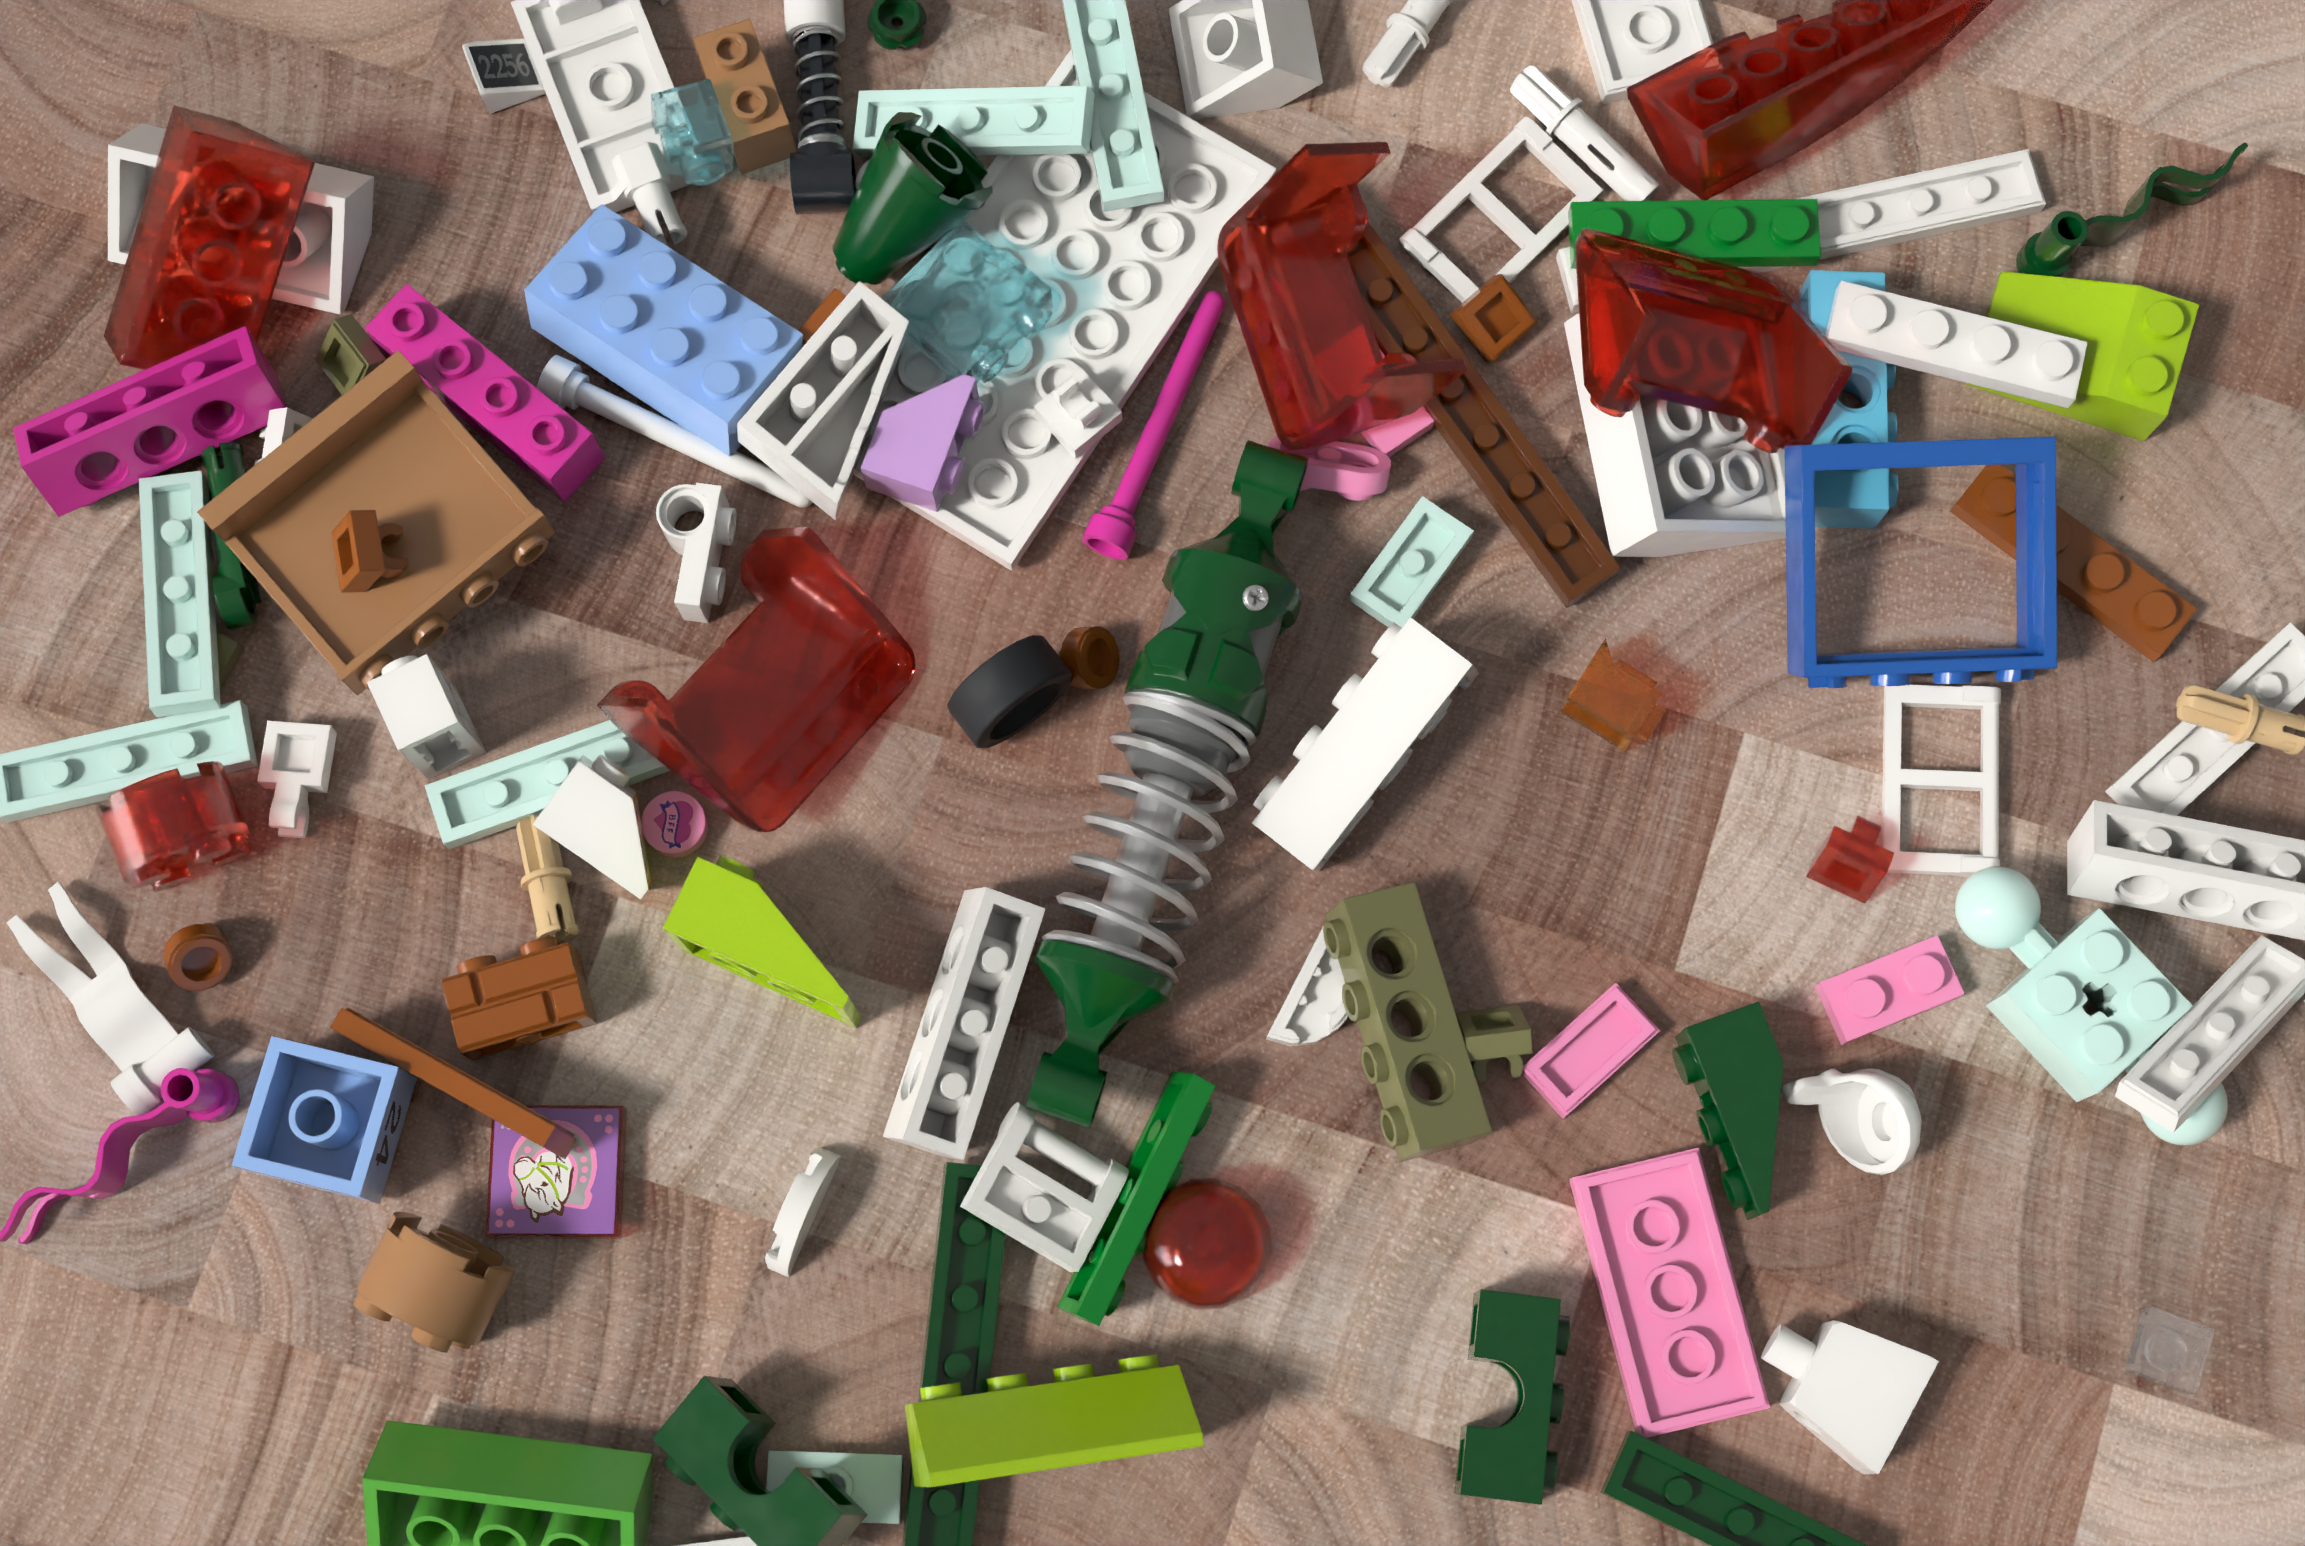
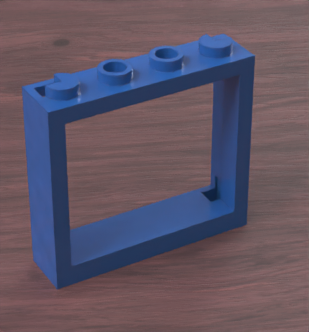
(2034, 562)

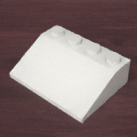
(1678, 475)

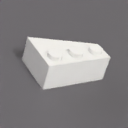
(827, 398)

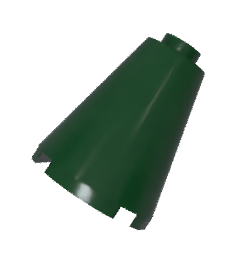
(907, 199)

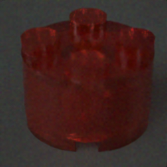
(173, 824)

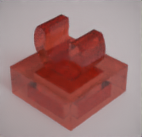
(1851, 860)

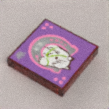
(555, 1197)

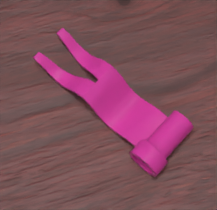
(198, 1094)

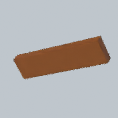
(454, 1082)

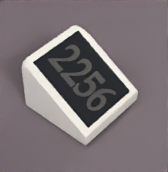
(503, 72)

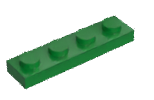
(1718, 230)
(1153, 1170)

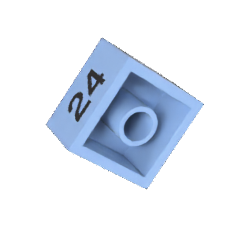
(325, 1120)

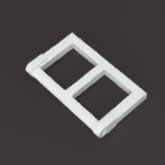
(1540, 144)
(1986, 781)

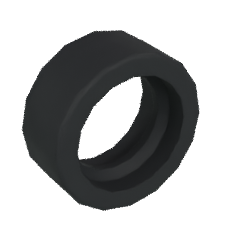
(1009, 691)

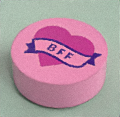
(674, 824)

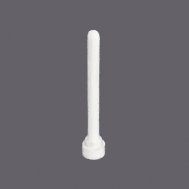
(570, 388)

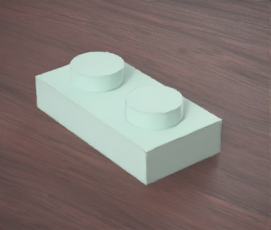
(1411, 564)

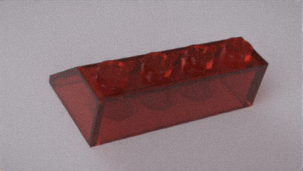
(206, 239)

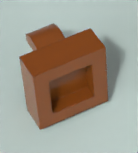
(360, 553)

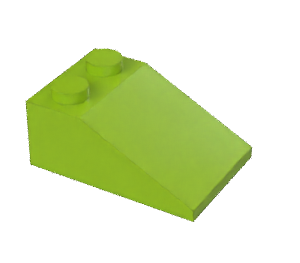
(2131, 350)
(737, 927)

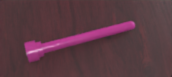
(1113, 529)

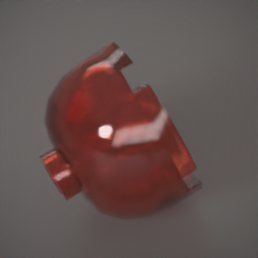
(1207, 1244)

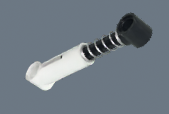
(822, 165)

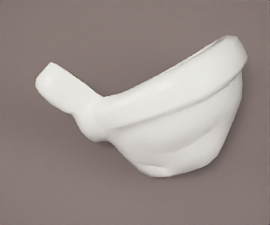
(1864, 1115)

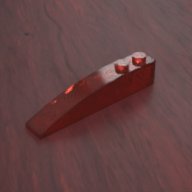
(1776, 94)

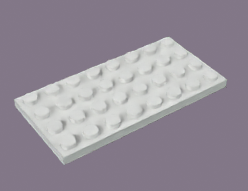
(1116, 299)

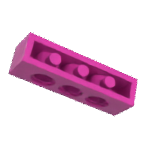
(487, 393)
(149, 421)

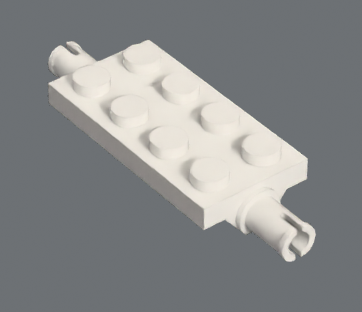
(599, 80)

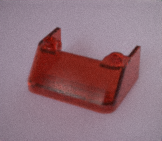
(1304, 307)

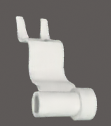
(114, 1008)

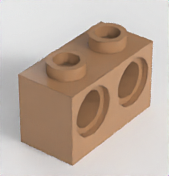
(746, 95)

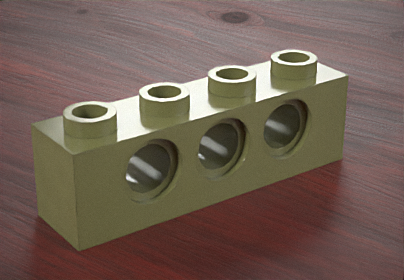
(1436, 1049)

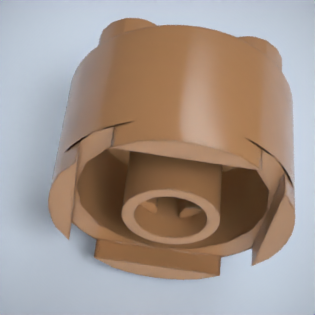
(433, 1282)

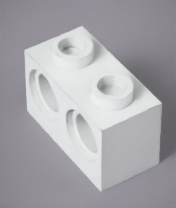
(425, 715)

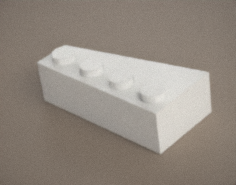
(1363, 743)

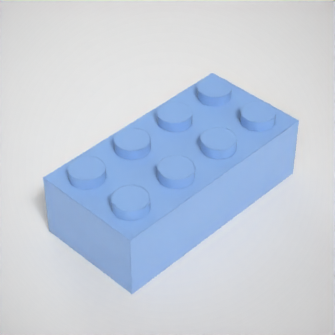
(660, 327)

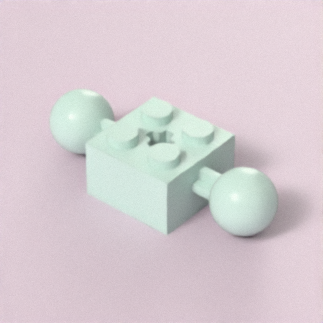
(2046, 1000)

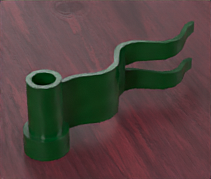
(2052, 250)

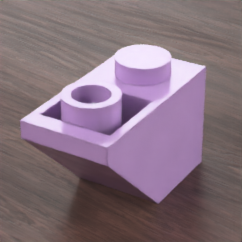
(920, 442)

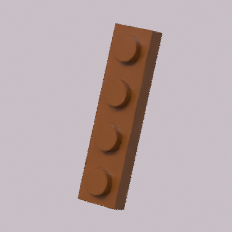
(2088, 567)

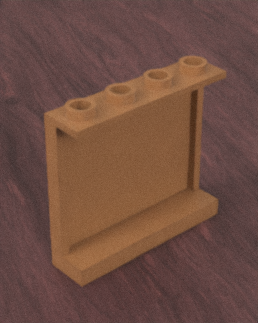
(413, 462)

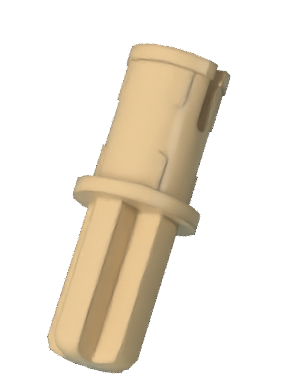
(2241, 718)
(546, 882)

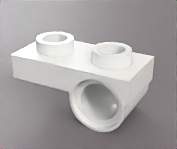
(700, 577)

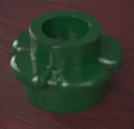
(892, 37)

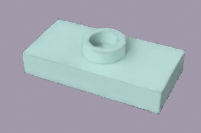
(869, 1479)

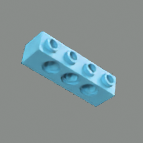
(1857, 495)

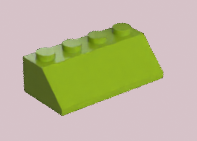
(1050, 1424)

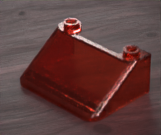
(1701, 340)
(780, 692)

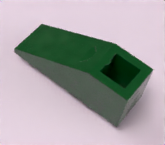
(1739, 1087)

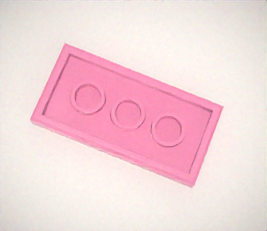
(1669, 1293)

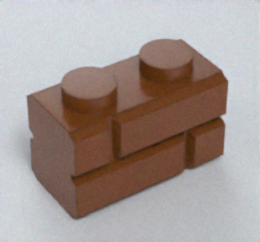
(518, 998)

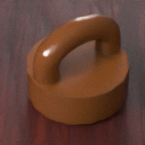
(1091, 657)
(198, 957)

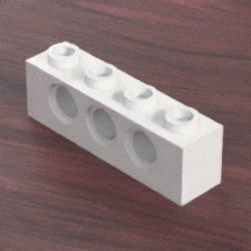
(2189, 869)
(964, 1022)

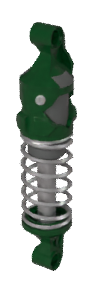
(1192, 715)

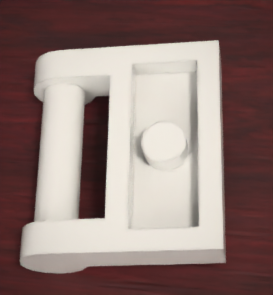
(1036, 1206)

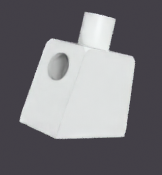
(1850, 1388)

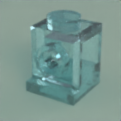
(693, 131)

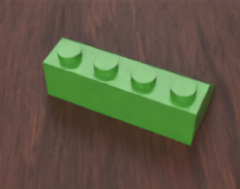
(502, 1491)

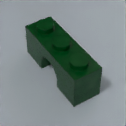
(1523, 1339)
(715, 1445)

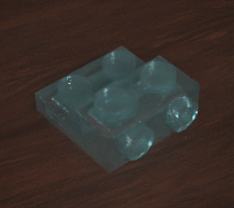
(970, 304)

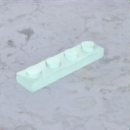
(986, 118)
(1120, 124)
(178, 595)
(104, 762)
(523, 783)

